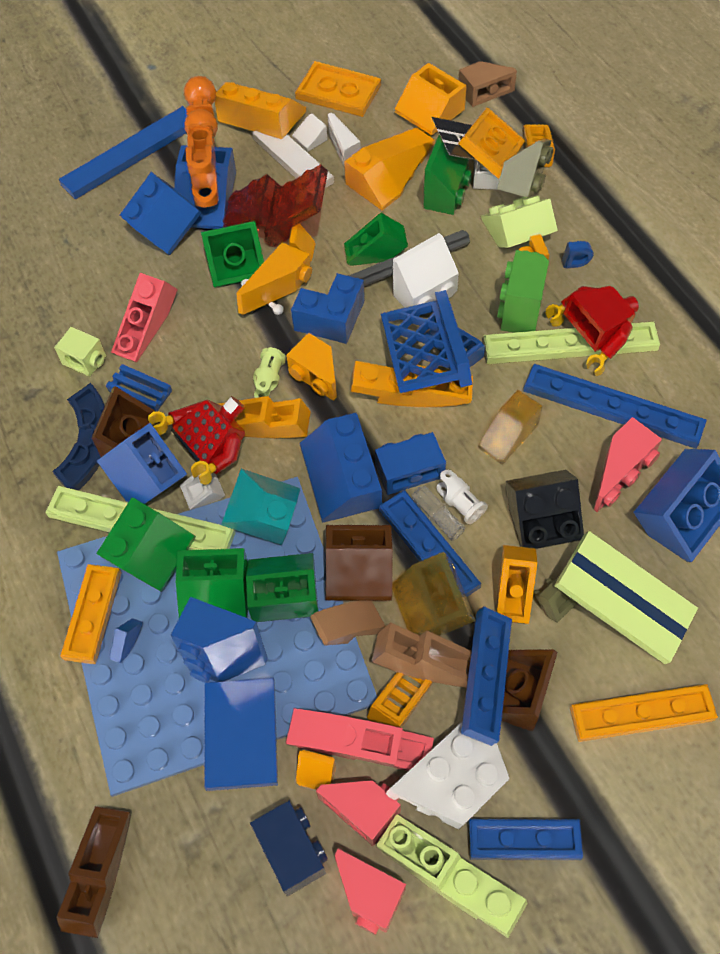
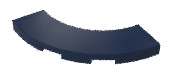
(83, 457)

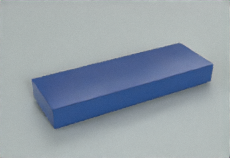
(525, 839)

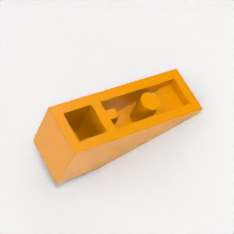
(277, 277)

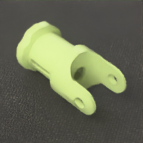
(267, 377)

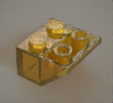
(432, 597)

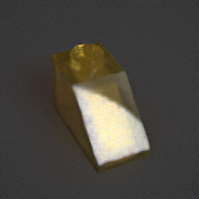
(511, 426)

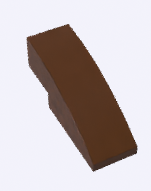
(94, 873)

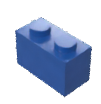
(409, 462)

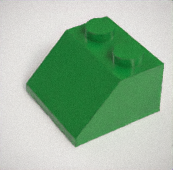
(445, 180)
(145, 544)

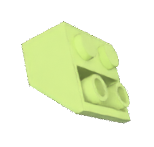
(520, 220)

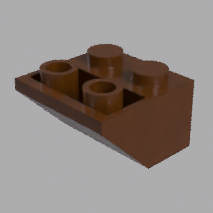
(359, 562)

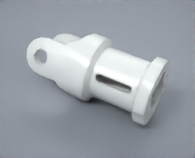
(459, 496)

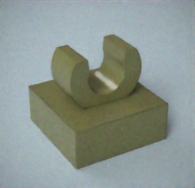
(554, 601)

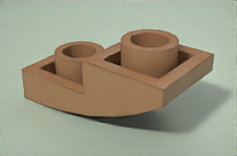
(347, 620)

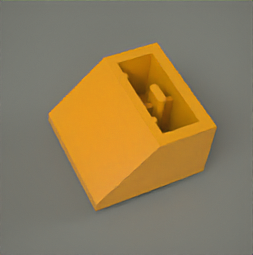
(431, 95)

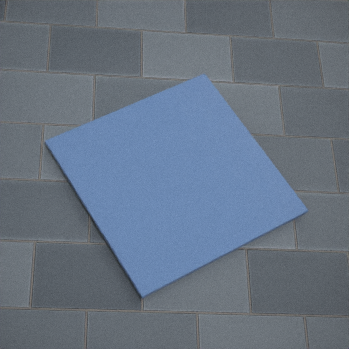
(150, 705)

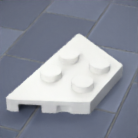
(453, 779)

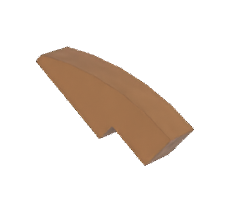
(422, 656)

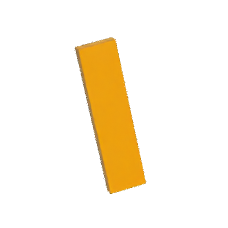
(643, 713)

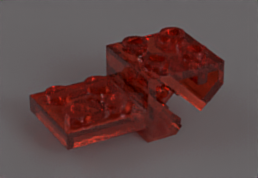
(278, 206)

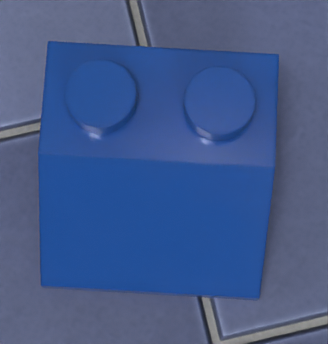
(160, 213)

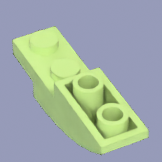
(452, 876)

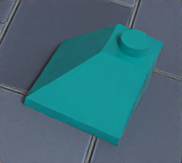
(261, 506)

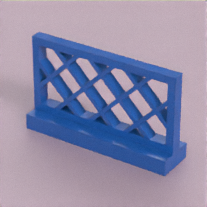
(446, 338)

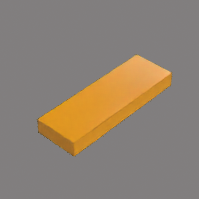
(91, 614)

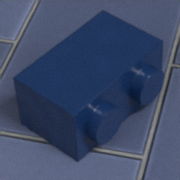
(289, 848)

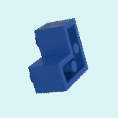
(330, 314)

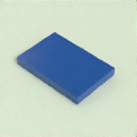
(240, 734)

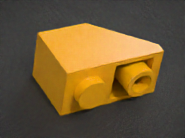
(313, 363)

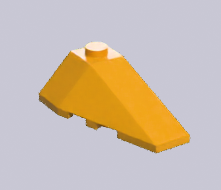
(385, 167)

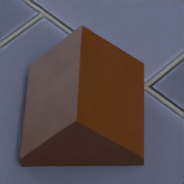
(119, 420)
(526, 685)

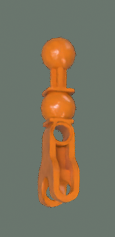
(201, 130)

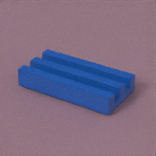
(142, 378)

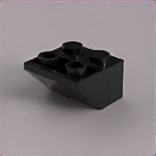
(545, 509)

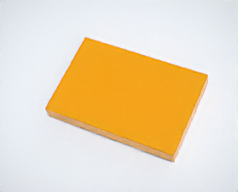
(338, 88)
(491, 141)

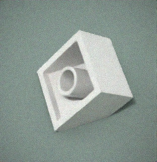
(423, 272)

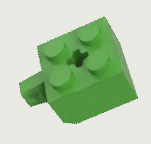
(522, 291)

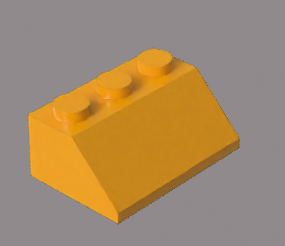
(257, 110)

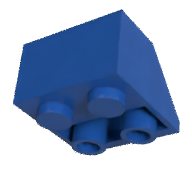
(142, 466)

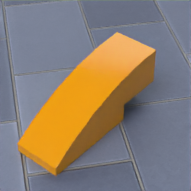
(274, 419)

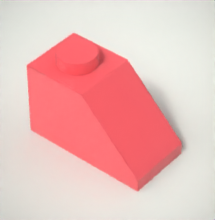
(361, 806)
(370, 892)

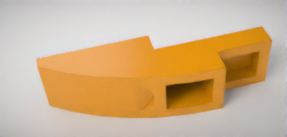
(382, 382)

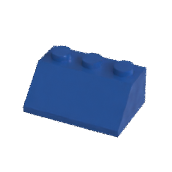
(341, 469)
(684, 504)
(217, 642)

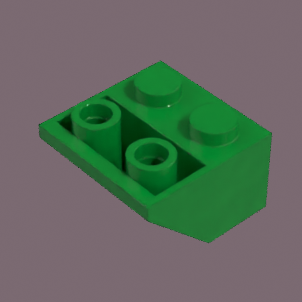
(213, 577)
(281, 587)

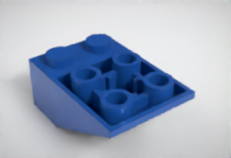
(226, 171)

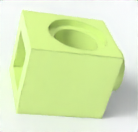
(80, 351)

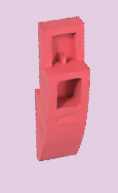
(357, 739)

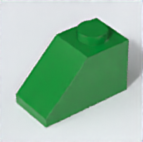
(376, 241)

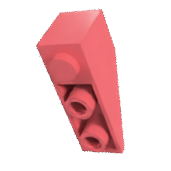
(144, 316)
(628, 453)

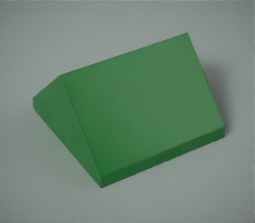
(232, 253)

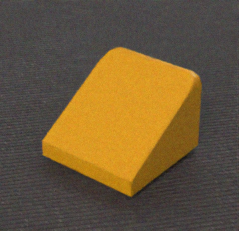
(302, 240)
(314, 769)

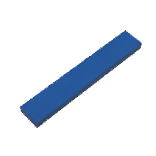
(125, 154)
(614, 405)

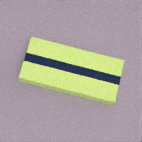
(626, 597)

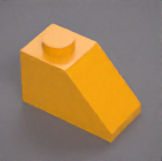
(517, 583)

